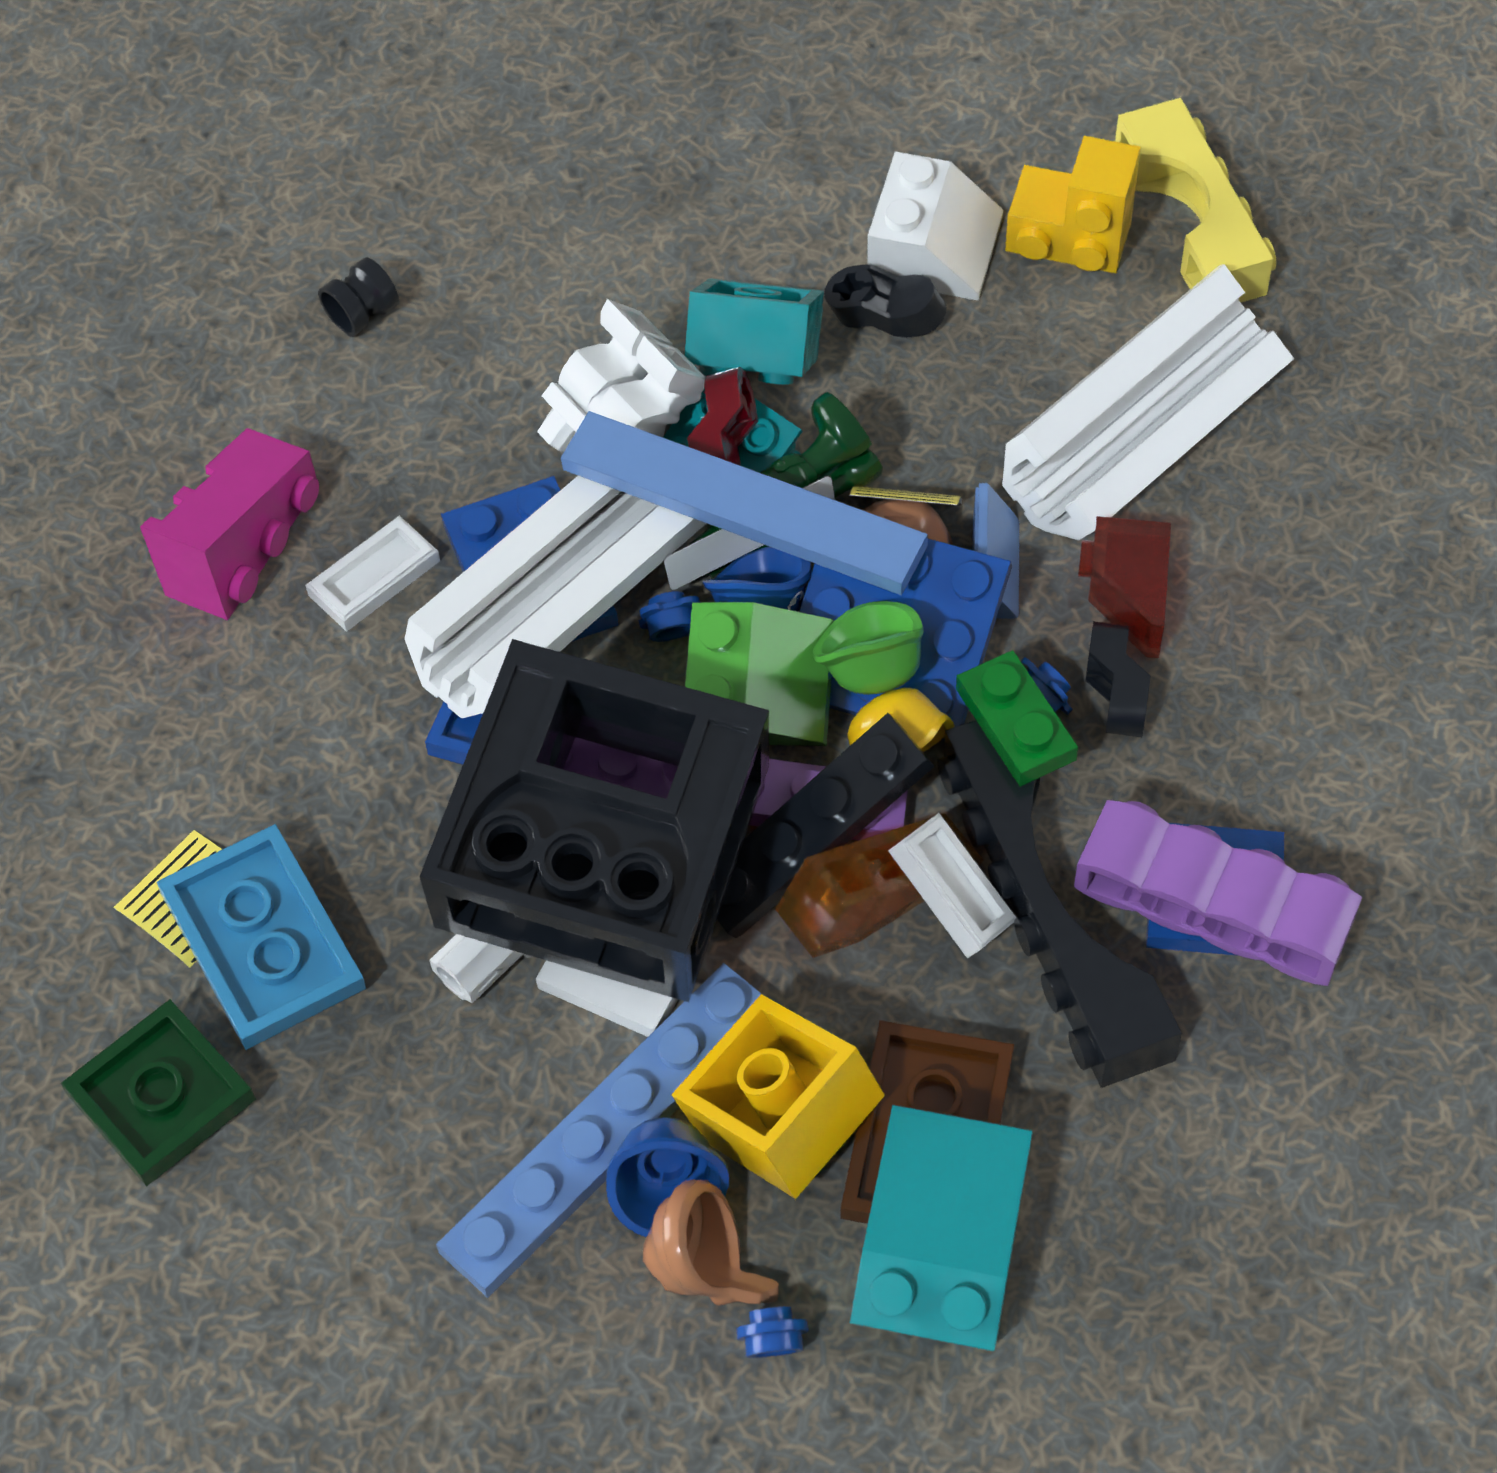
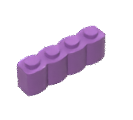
(1218, 892)

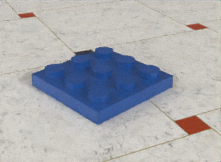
(958, 604)

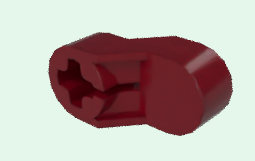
(729, 415)

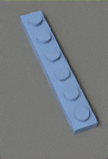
(577, 1152)

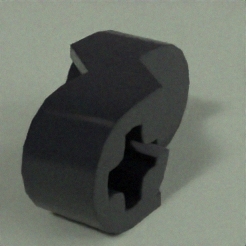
(888, 302)
(1118, 679)

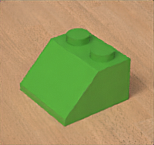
(765, 661)

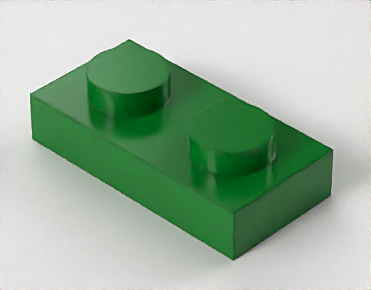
(1016, 718)

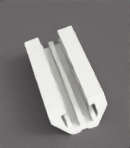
(1141, 409)
(539, 587)

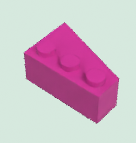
(231, 523)

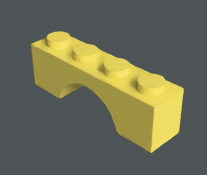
(1181, 165)

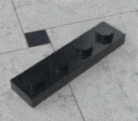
(821, 818)

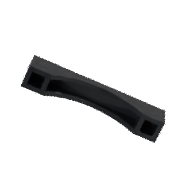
(1111, 1005)

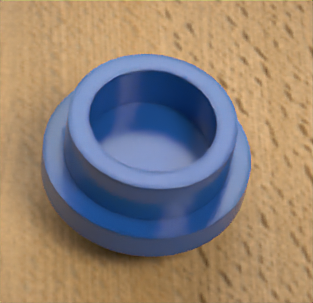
(772, 1333)

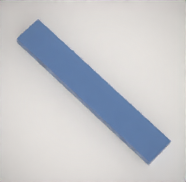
(745, 502)

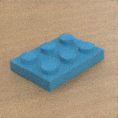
(261, 936)

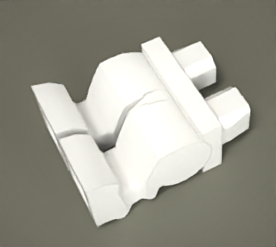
(613, 384)

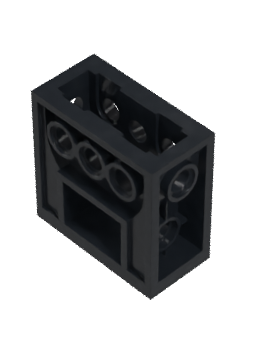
(583, 863)

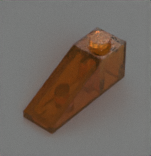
(852, 891)

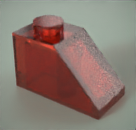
(1129, 576)

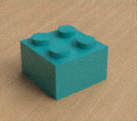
(754, 328)

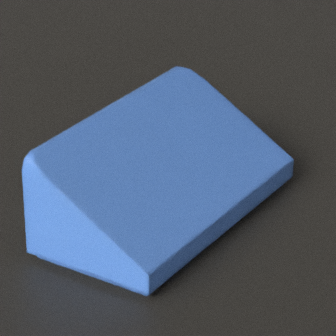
(998, 535)

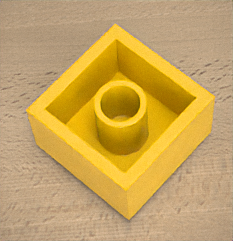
(779, 1095)

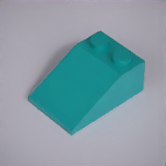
(942, 1228)

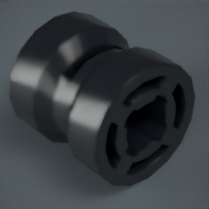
(360, 295)

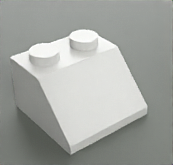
(934, 225)

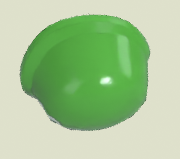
(872, 647)

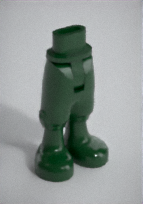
(837, 452)

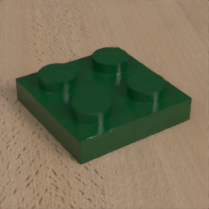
(158, 1092)

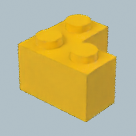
(1079, 214)

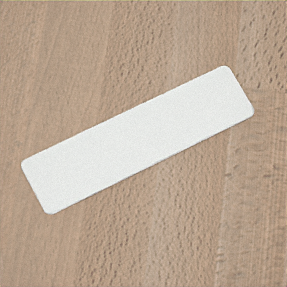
(720, 548)

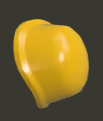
(912, 711)

